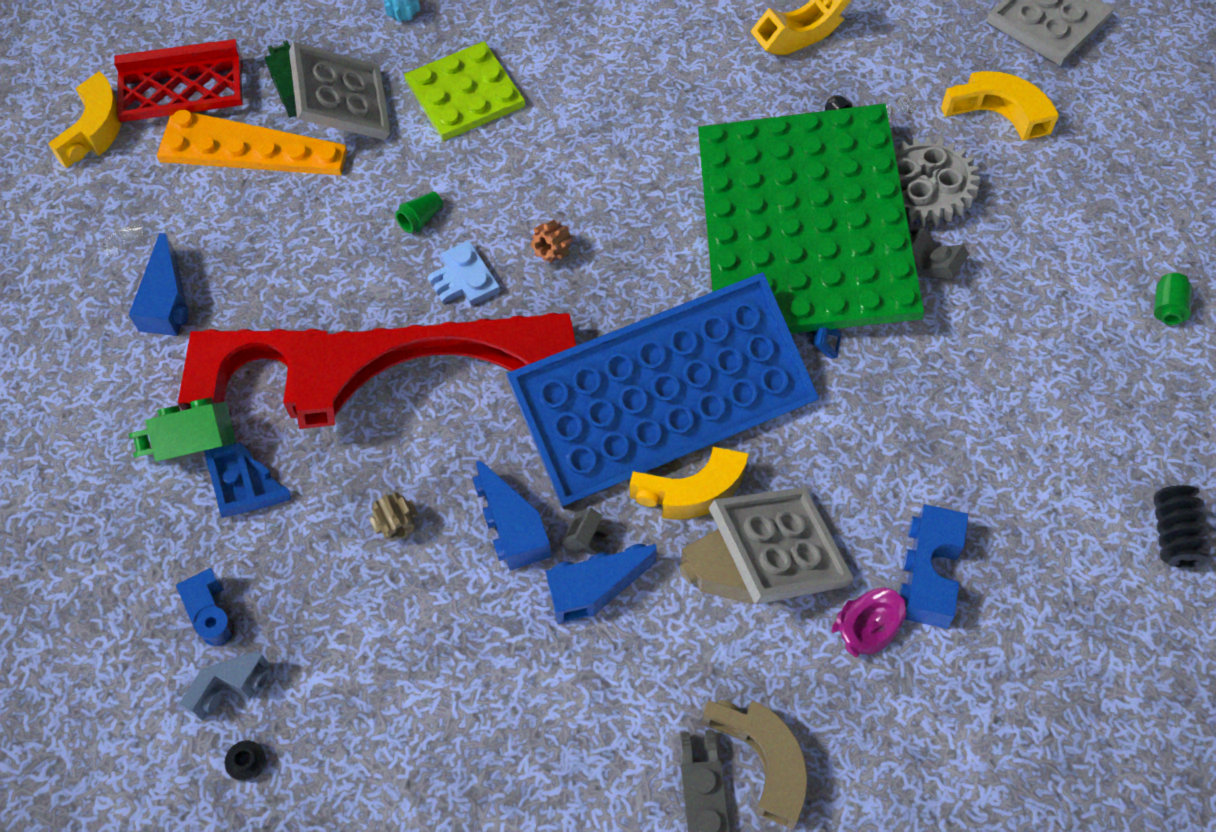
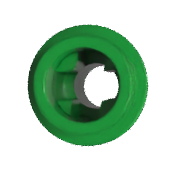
(417, 212)

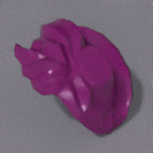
(870, 621)

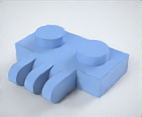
(463, 272)

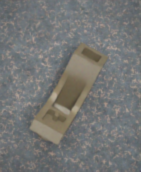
(778, 751)

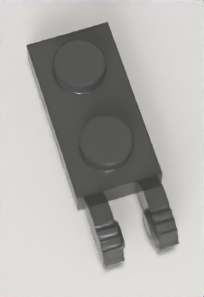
(703, 787)

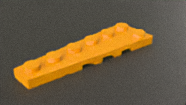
(227, 143)

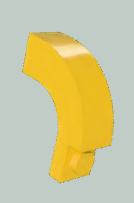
(794, 30)
(1006, 94)

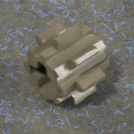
(393, 516)

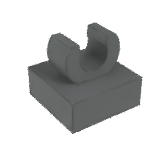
(581, 532)

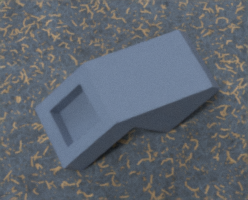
(240, 674)

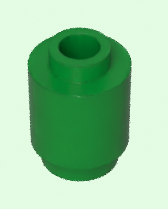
(1173, 299)

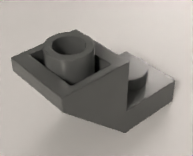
(933, 260)

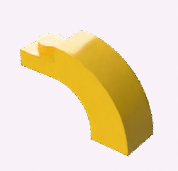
(96, 126)
(692, 495)

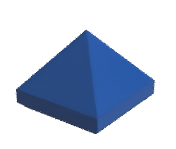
(820, 343)

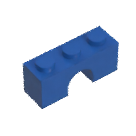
(928, 595)

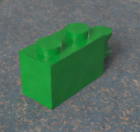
(185, 431)

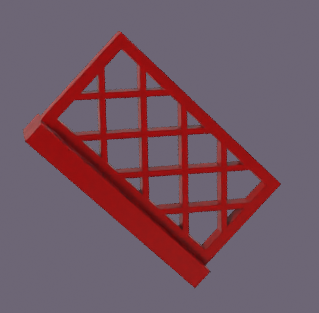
(178, 64)

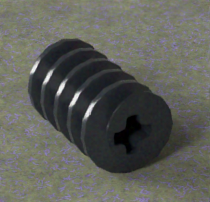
(1180, 527)

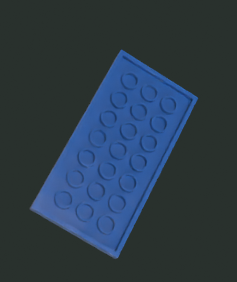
(661, 388)

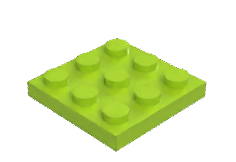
(464, 90)

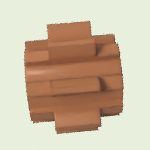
(551, 241)

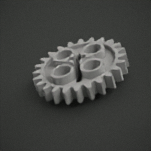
(935, 180)

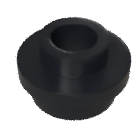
(253, 768)

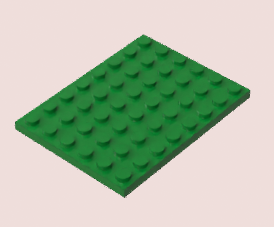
(814, 211)

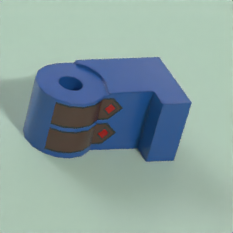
(203, 608)

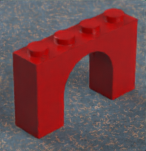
(217, 354)

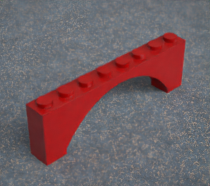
(338, 364)

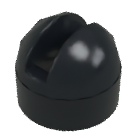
(837, 102)

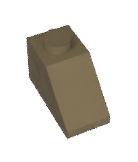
(713, 568)

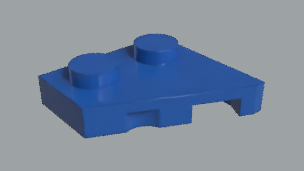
(241, 481)

